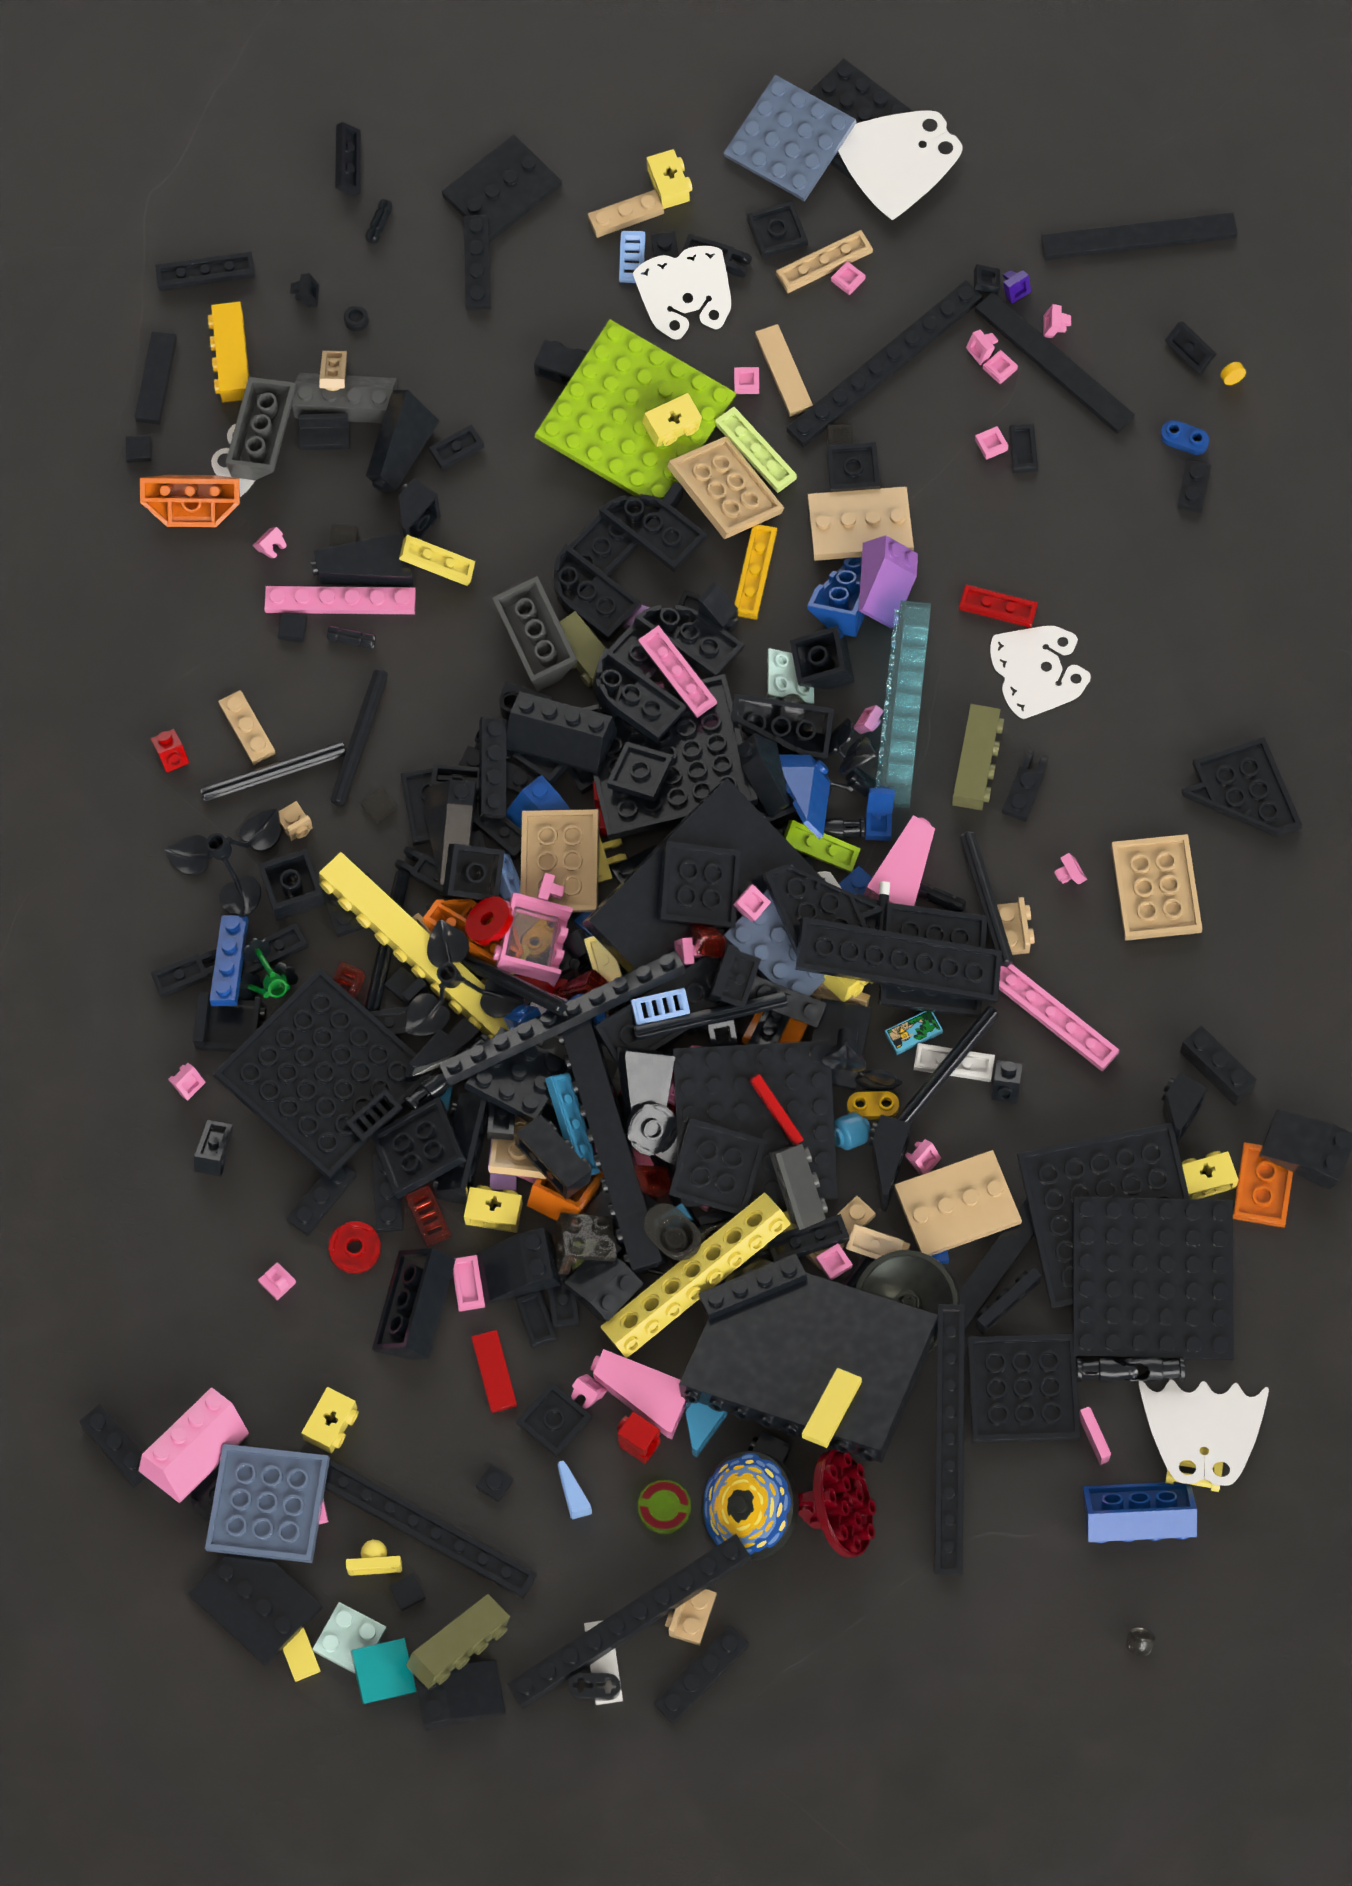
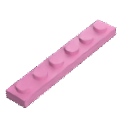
(340, 600)
(1056, 1017)

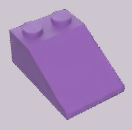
(886, 578)

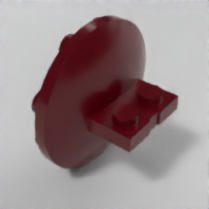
(840, 1504)

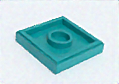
(383, 1671)

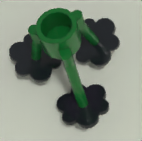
(277, 980)

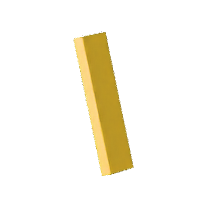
(755, 571)

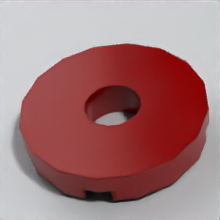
(486, 909)
(359, 1261)

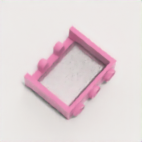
(534, 939)

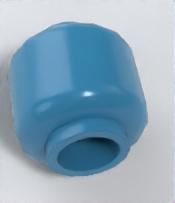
(851, 1131)

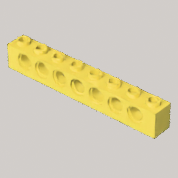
(708, 1267)

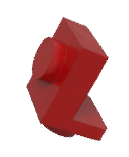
(170, 750)

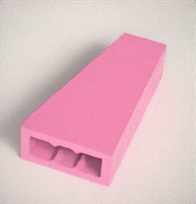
(904, 864)
(642, 1389)

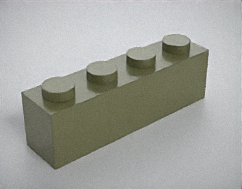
(584, 645)
(976, 757)
(458, 1641)

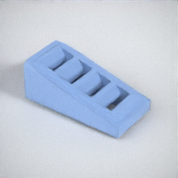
(631, 242)
(682, 1001)
(575, 1498)

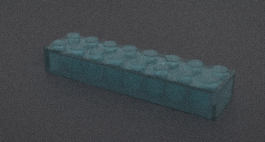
(903, 700)

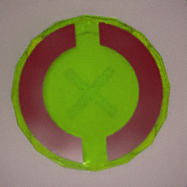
(664, 1506)

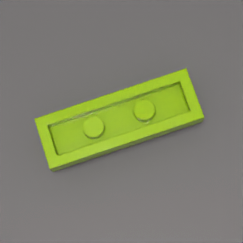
(826, 849)

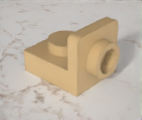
(295, 821)

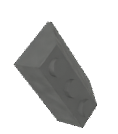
(798, 1186)

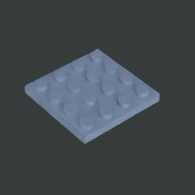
(789, 138)
(770, 942)
(267, 1503)

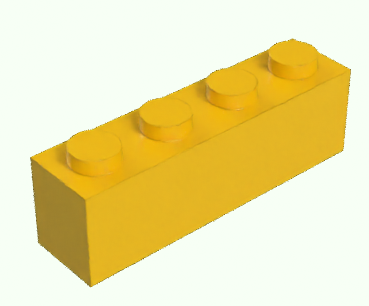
(230, 349)

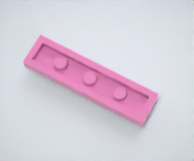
(677, 671)

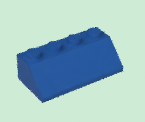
(1139, 1512)

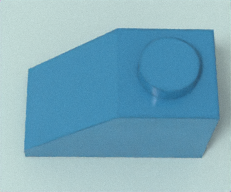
(702, 1424)

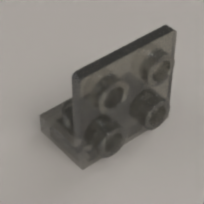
(583, 1238)

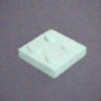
(347, 1632)

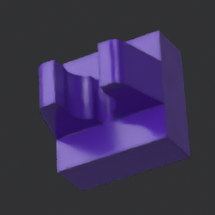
(1016, 285)

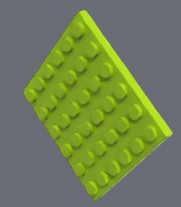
(604, 408)

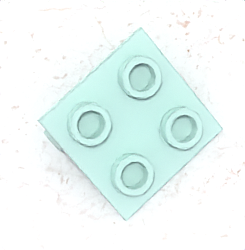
(783, 678)

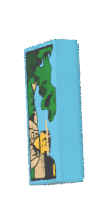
(913, 1031)

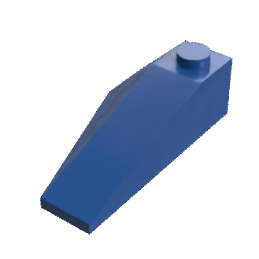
(838, 599)
(809, 788)
(535, 797)

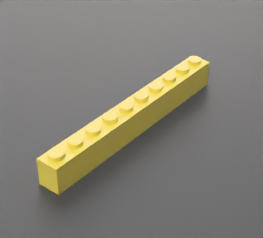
(403, 935)

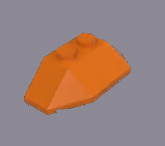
(190, 499)
(455, 914)

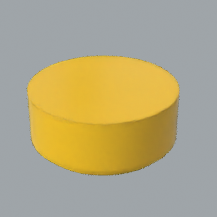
(1233, 373)

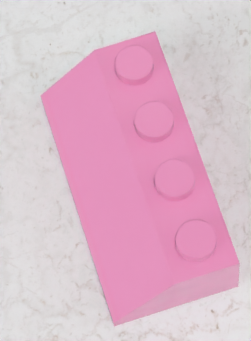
(193, 1445)

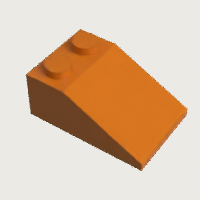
(551, 1203)

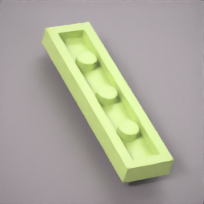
(756, 449)

